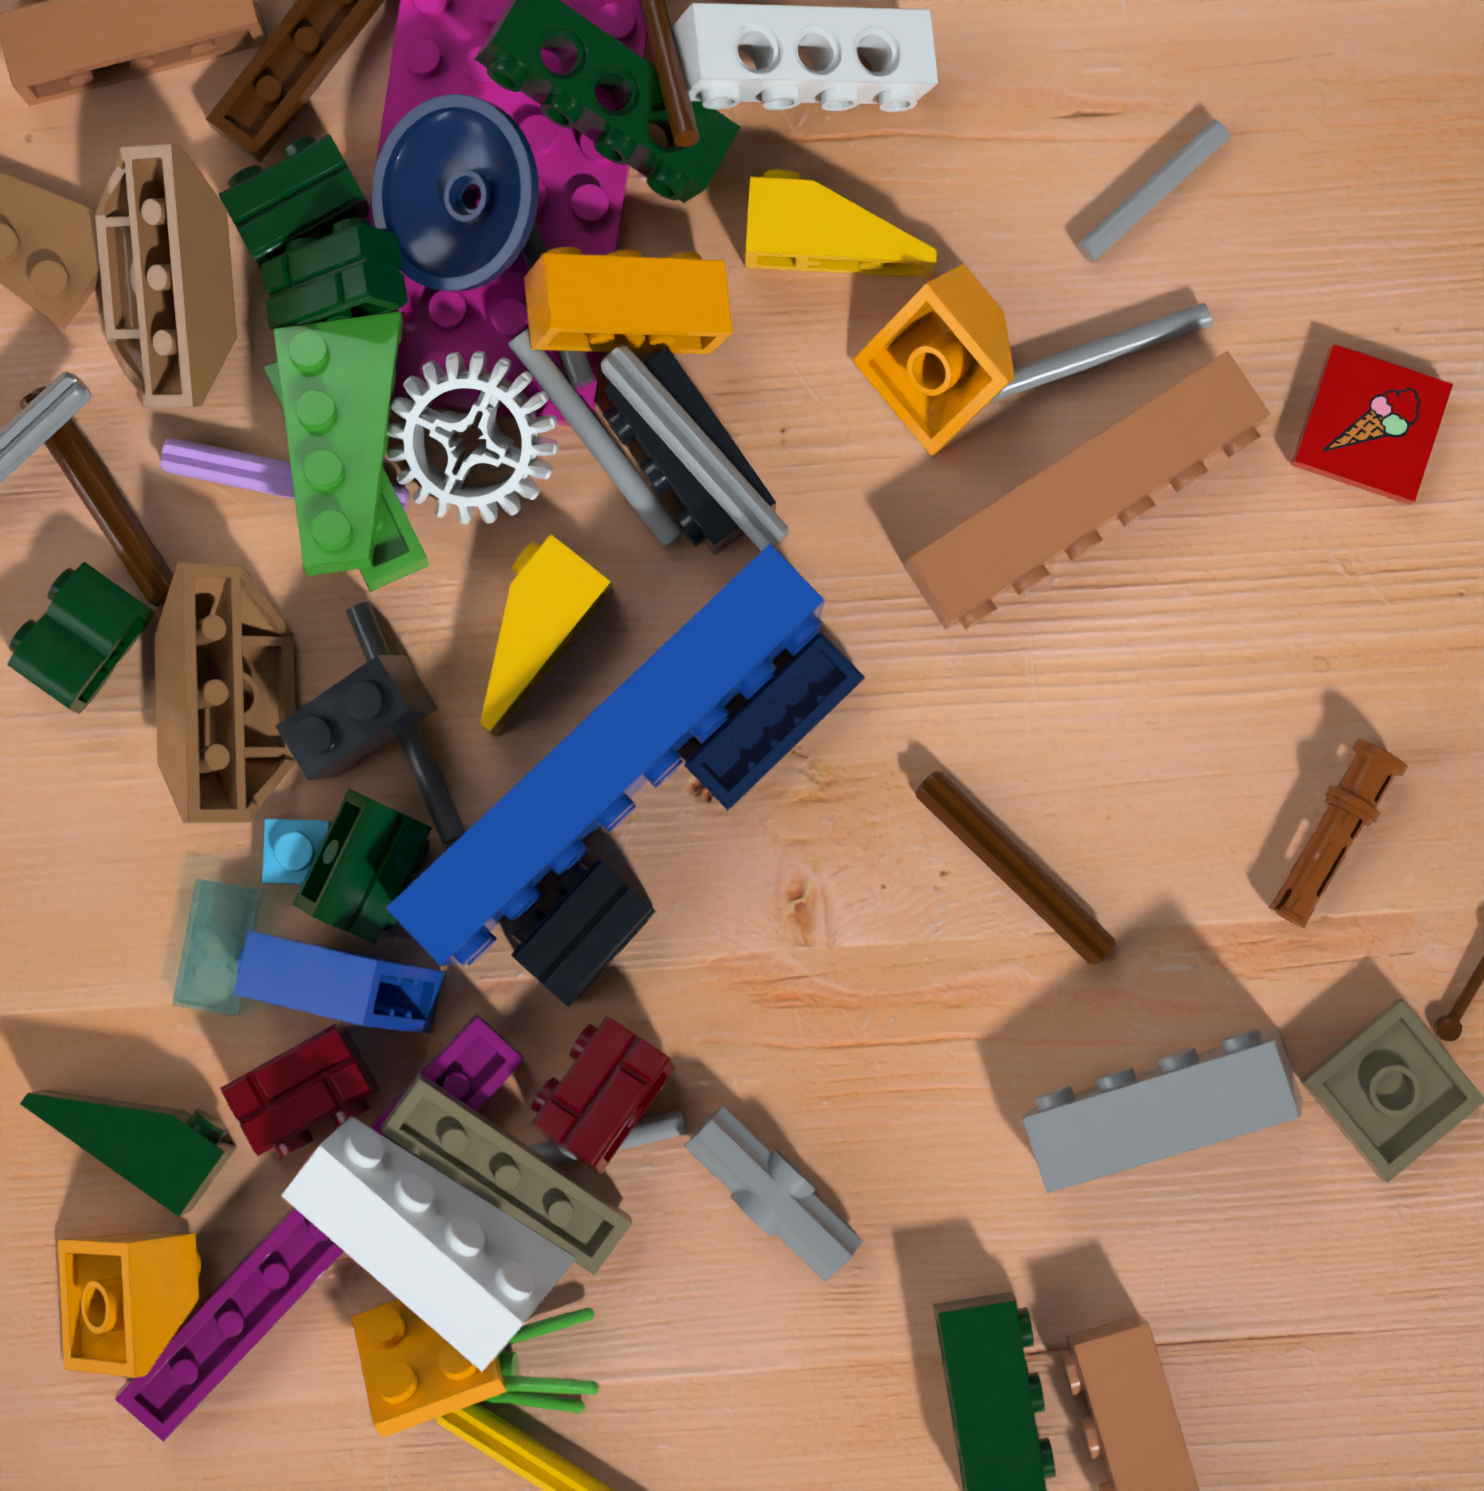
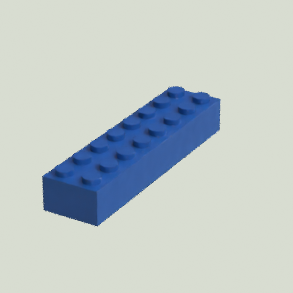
(608, 759)

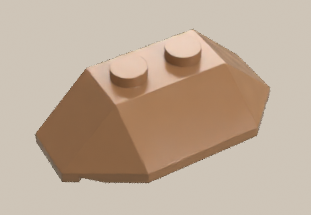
(165, 275)
(221, 693)

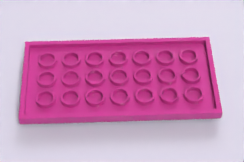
(577, 199)

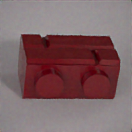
(300, 1090)
(601, 1093)

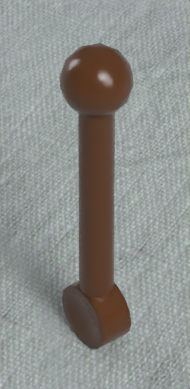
(1449, 1026)

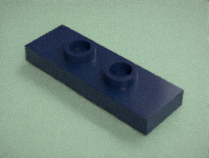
(774, 721)

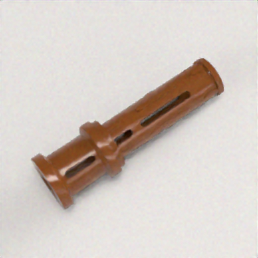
(1349, 808)

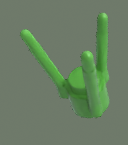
(524, 1389)

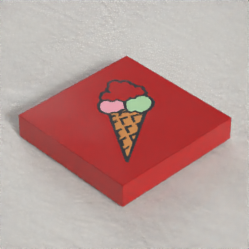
(1372, 424)

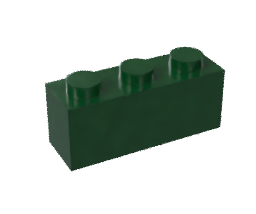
(993, 1394)

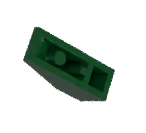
(151, 1146)

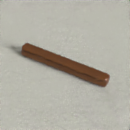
(109, 509)
(1015, 868)

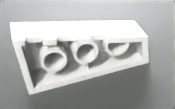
(428, 1239)

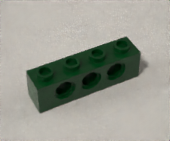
(569, 99)

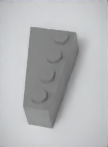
(1163, 1110)

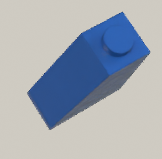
(338, 983)

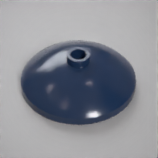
(430, 185)

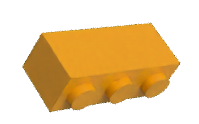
(627, 301)

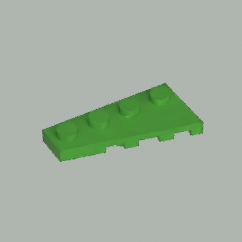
(336, 415)

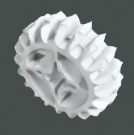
(445, 428)

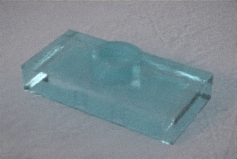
(212, 945)

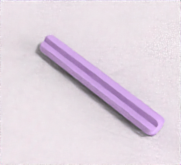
(236, 468)

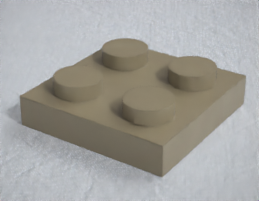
(1392, 1090)

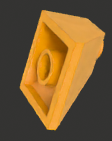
(941, 357)
(124, 1298)

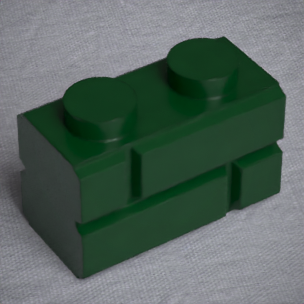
(293, 197)
(335, 276)
(363, 866)

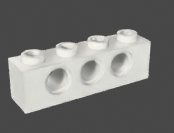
(892, 40)

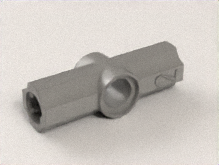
(774, 1193)

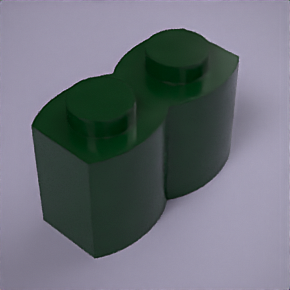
(78, 637)

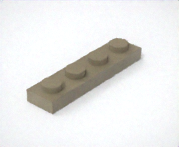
(506, 1172)

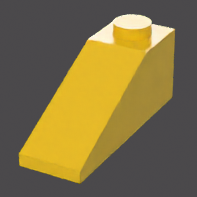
(815, 230)
(541, 618)

